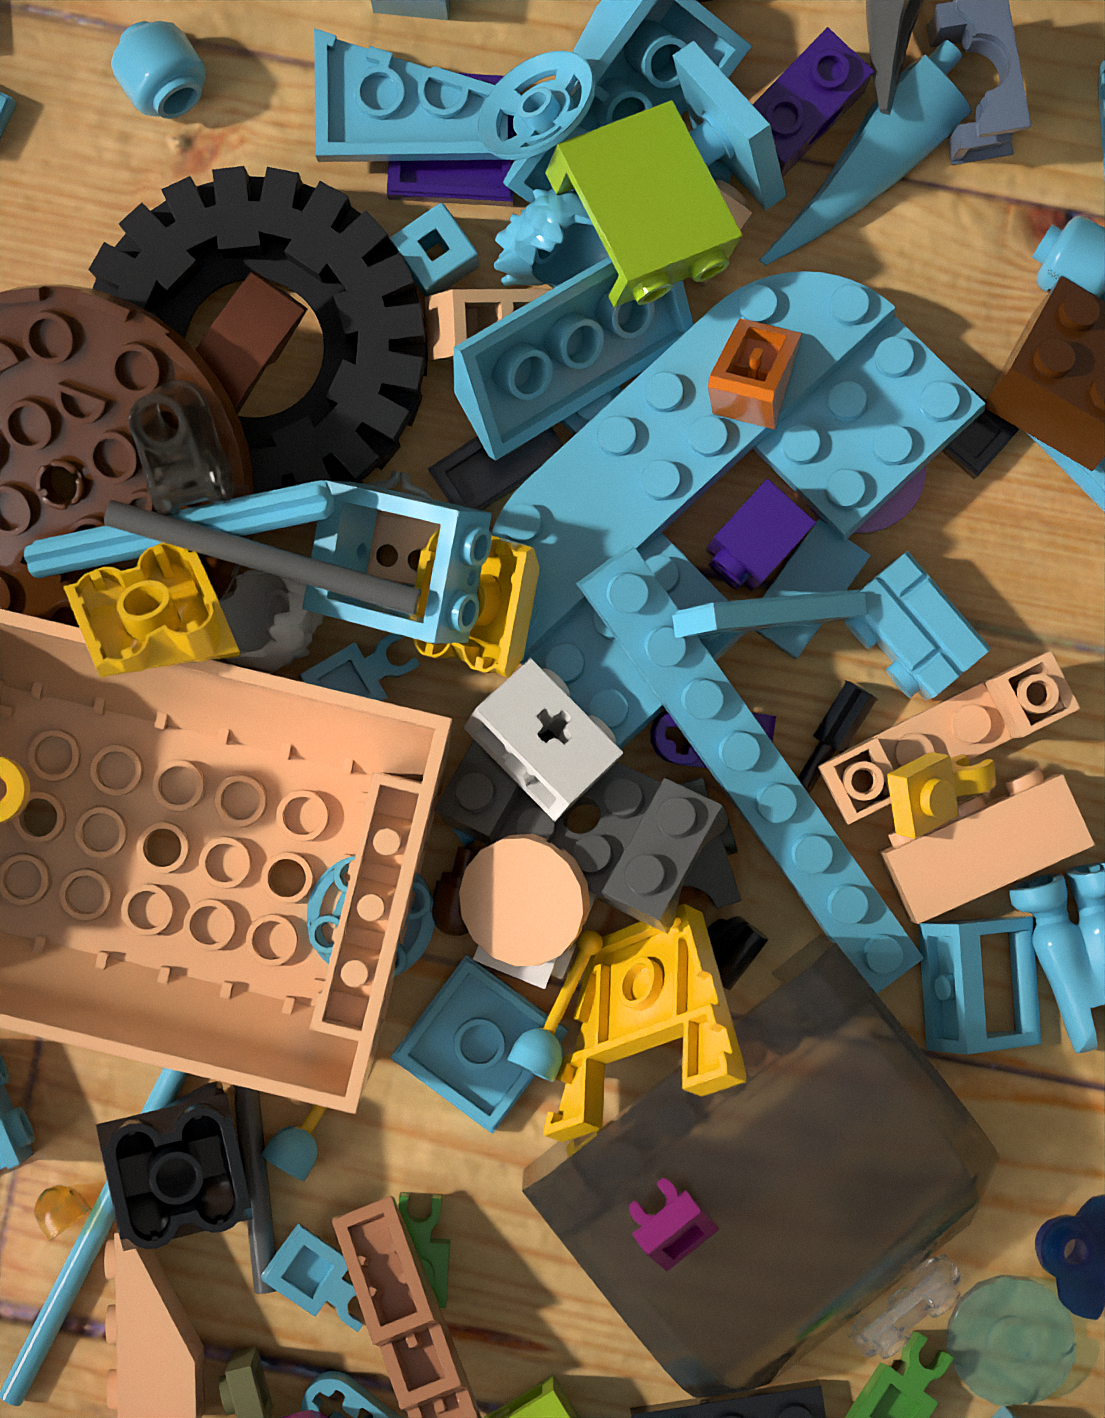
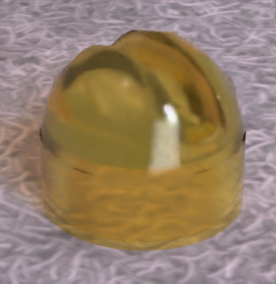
(59, 1209)

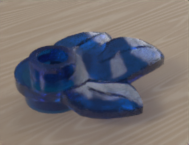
(1081, 1274)

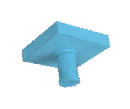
(729, 126)

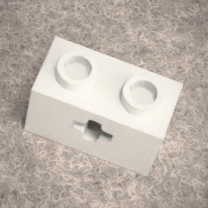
(553, 771)

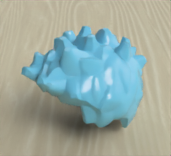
(548, 241)

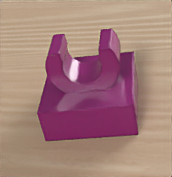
(673, 1230)

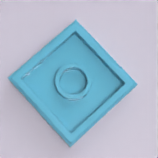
(465, 1043)

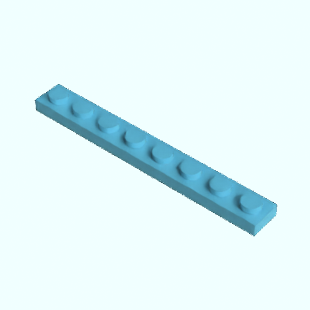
(749, 768)

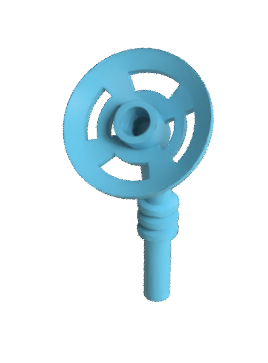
(545, 111)

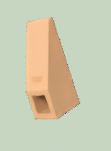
(156, 1343)

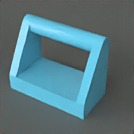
(955, 985)

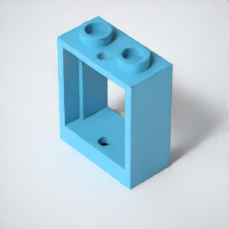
(460, 553)

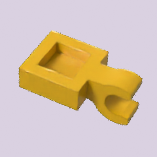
(927, 790)

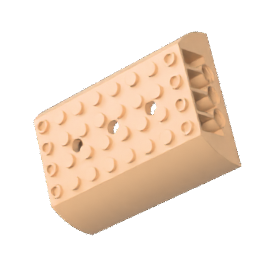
(203, 955)

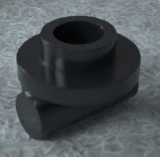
(734, 947)

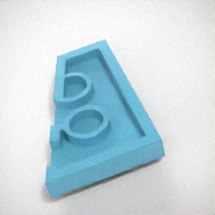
(392, 108)

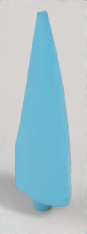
(883, 148)

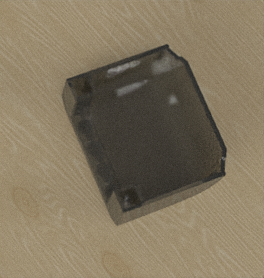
(819, 1170)

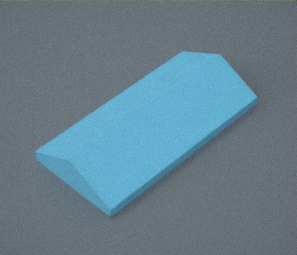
(560, 356)

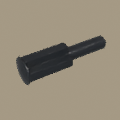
(837, 729)

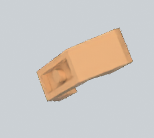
(965, 723)

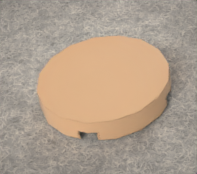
(524, 900)

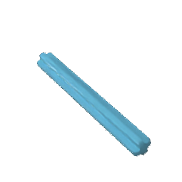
(238, 517)

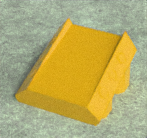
(505, 607)
(151, 614)

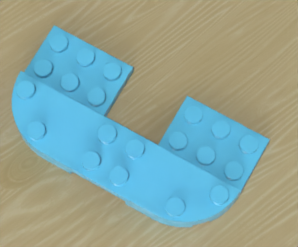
(852, 430)

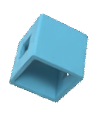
(421, 235)

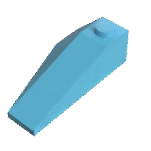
(634, 68)

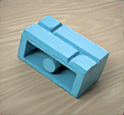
(916, 629)

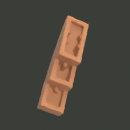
(403, 1313)

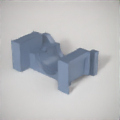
(989, 31)

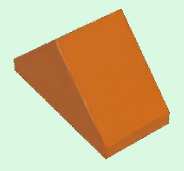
(753, 373)

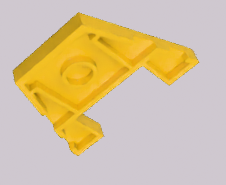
(637, 997)

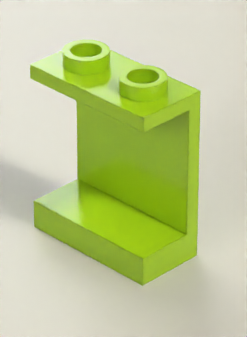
(648, 202)

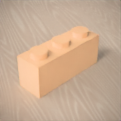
(986, 845)

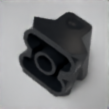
(175, 1170)

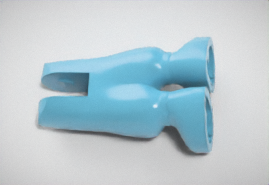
(1070, 952)

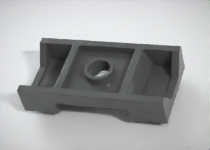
(631, 858)

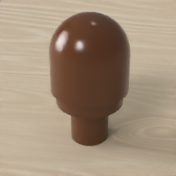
(446, 900)

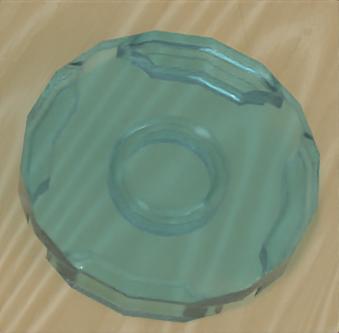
(1011, 1340)

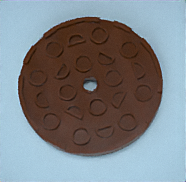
(66, 393)

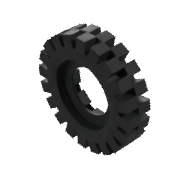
(331, 260)

